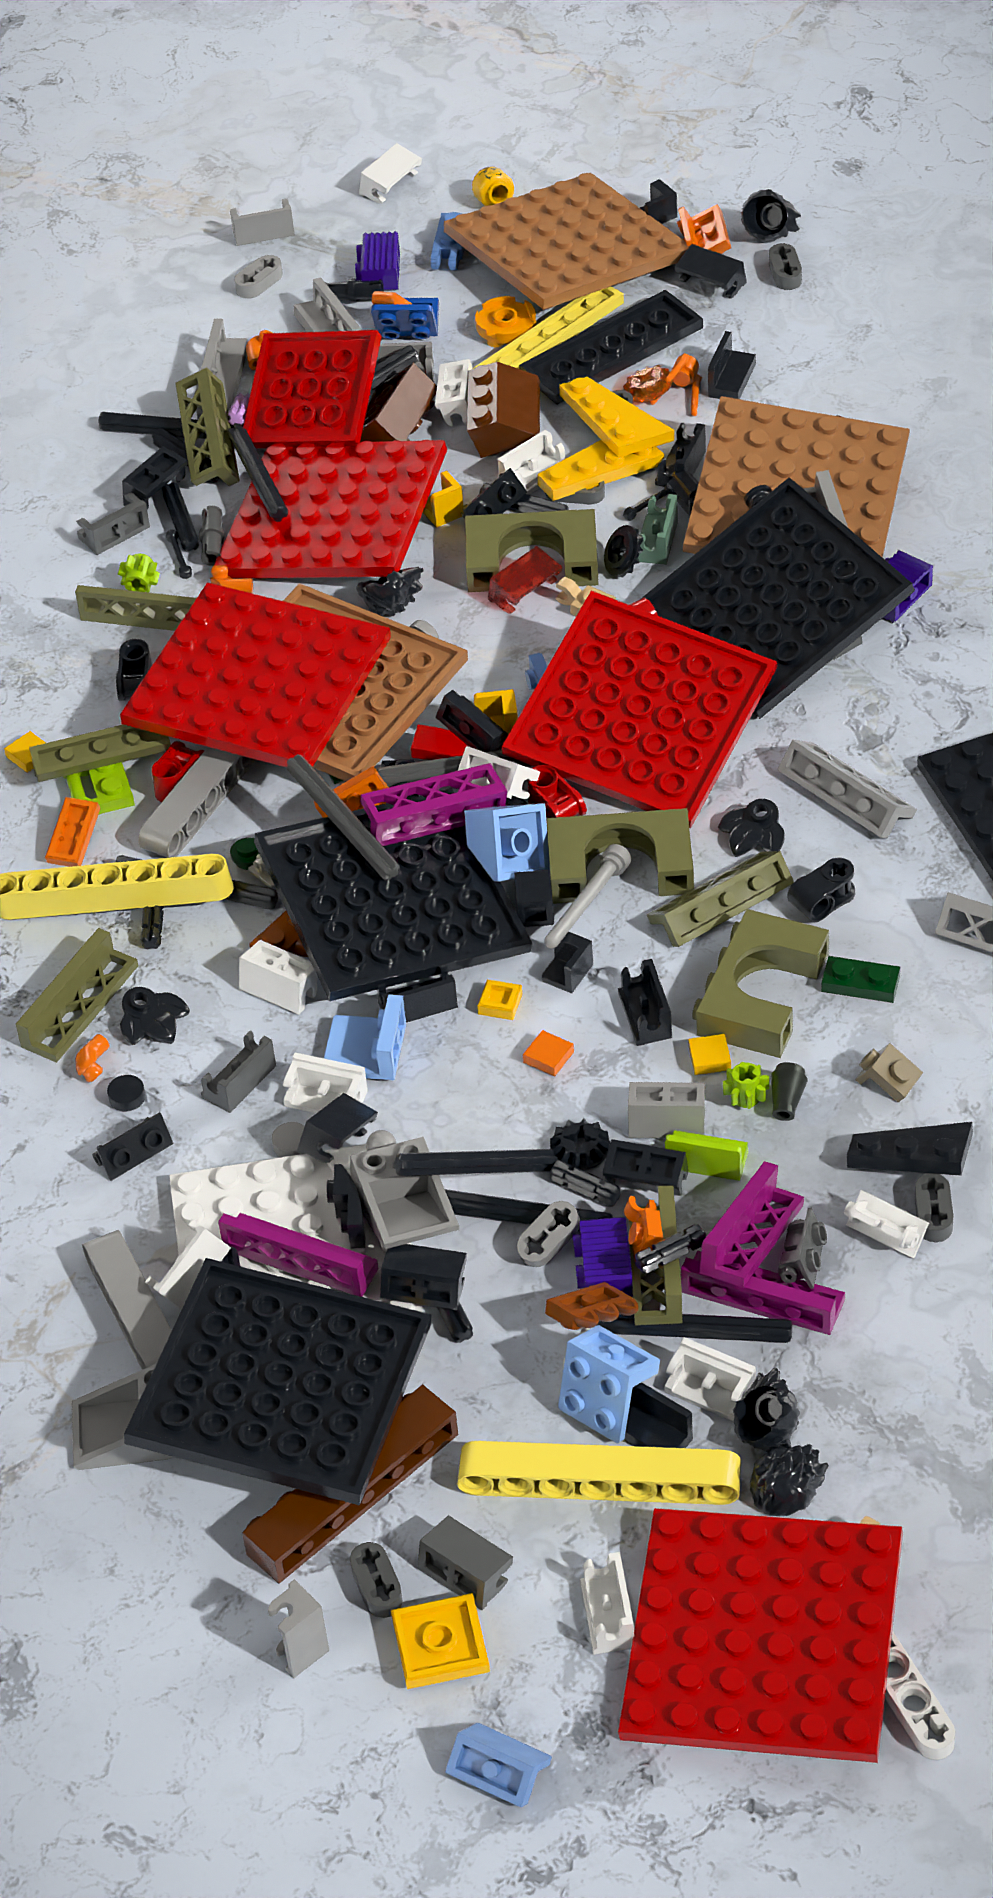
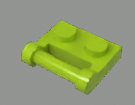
(109, 785)

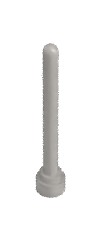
(612, 863)

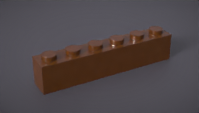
(308, 1521)

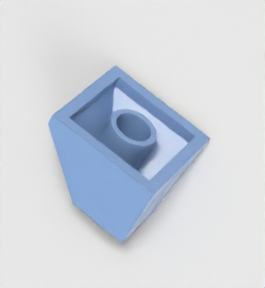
(508, 839)

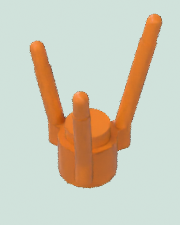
(683, 374)

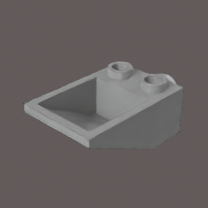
(398, 1206)
(101, 1421)

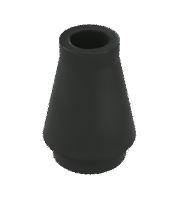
(787, 1087)

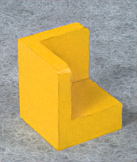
(446, 504)
(499, 707)

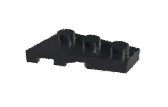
(917, 1149)

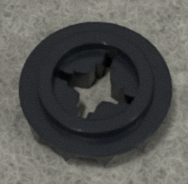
(623, 539)
(591, 1153)

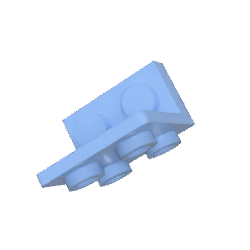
(370, 1040)
(600, 1380)

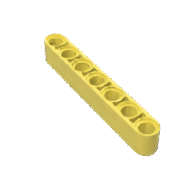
(114, 886)
(599, 1472)

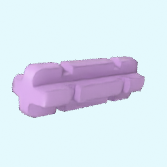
(238, 409)

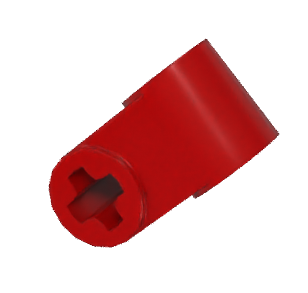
(172, 768)
(556, 793)

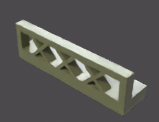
(213, 422)
(132, 607)
(94, 750)
(723, 897)
(63, 994)
(670, 1273)

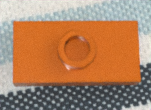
(72, 832)

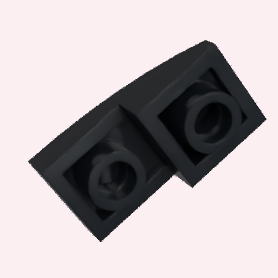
(347, 1206)

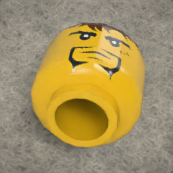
(492, 186)

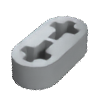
(258, 276)
(542, 1227)

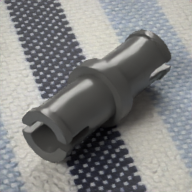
(211, 534)

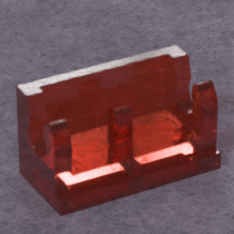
(522, 578)

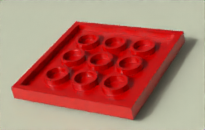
(312, 388)

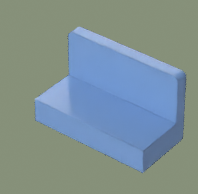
(496, 1763)

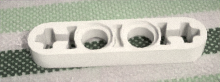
(913, 1722)

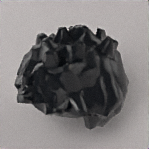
(768, 216)
(391, 592)
(767, 1413)
(786, 1479)

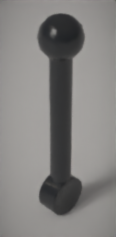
(630, 512)
(184, 571)

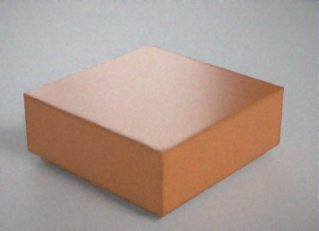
(548, 1053)

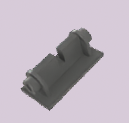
(803, 1250)

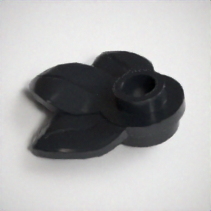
(751, 830)
(153, 1018)

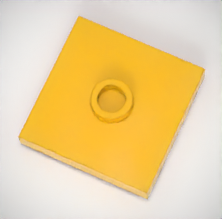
(440, 1641)

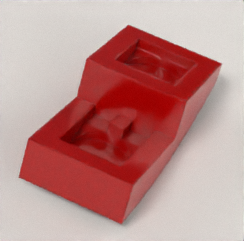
(435, 743)

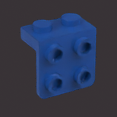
(413, 319)

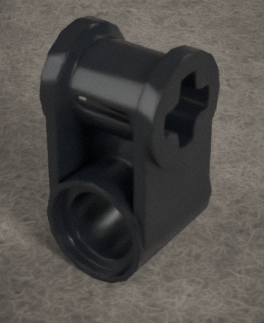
(132, 667)
(821, 892)

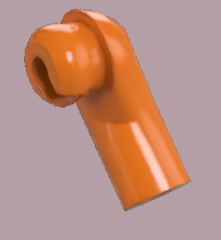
(382, 297)
(253, 349)
(221, 577)
(88, 1055)

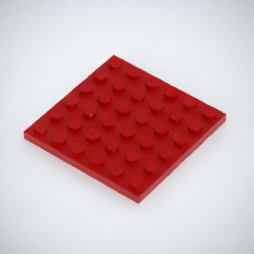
(345, 506)
(256, 676)
(640, 707)
(763, 1635)

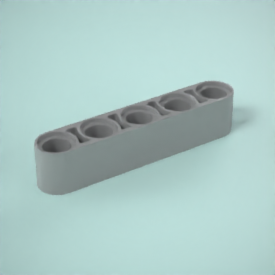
(192, 801)
(128, 1296)

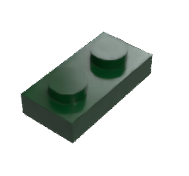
(860, 979)

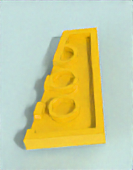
(614, 419)
(593, 466)

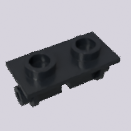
(497, 496)
(133, 1146)

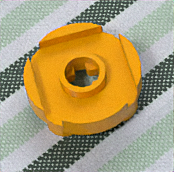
(498, 332)

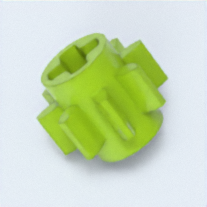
(138, 573)
(746, 1085)

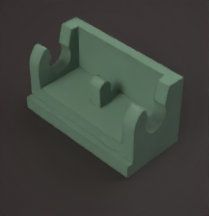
(659, 531)

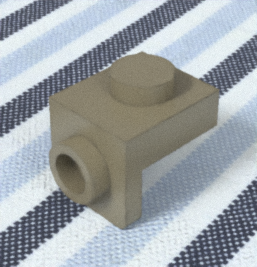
(890, 1071)

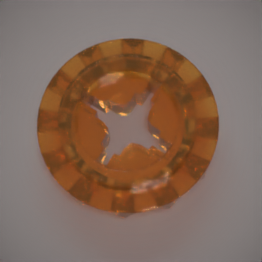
(648, 384)

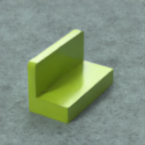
(710, 1154)

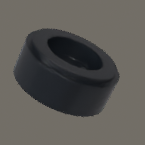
(126, 1092)

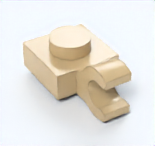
(573, 595)

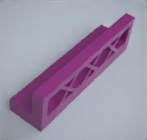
(438, 811)
(739, 1227)
(298, 1253)
(767, 1296)

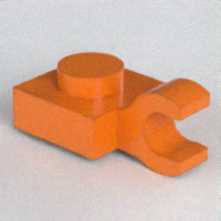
(646, 1224)

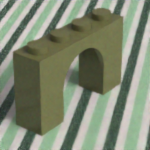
(496, 535)
(658, 833)
(755, 945)

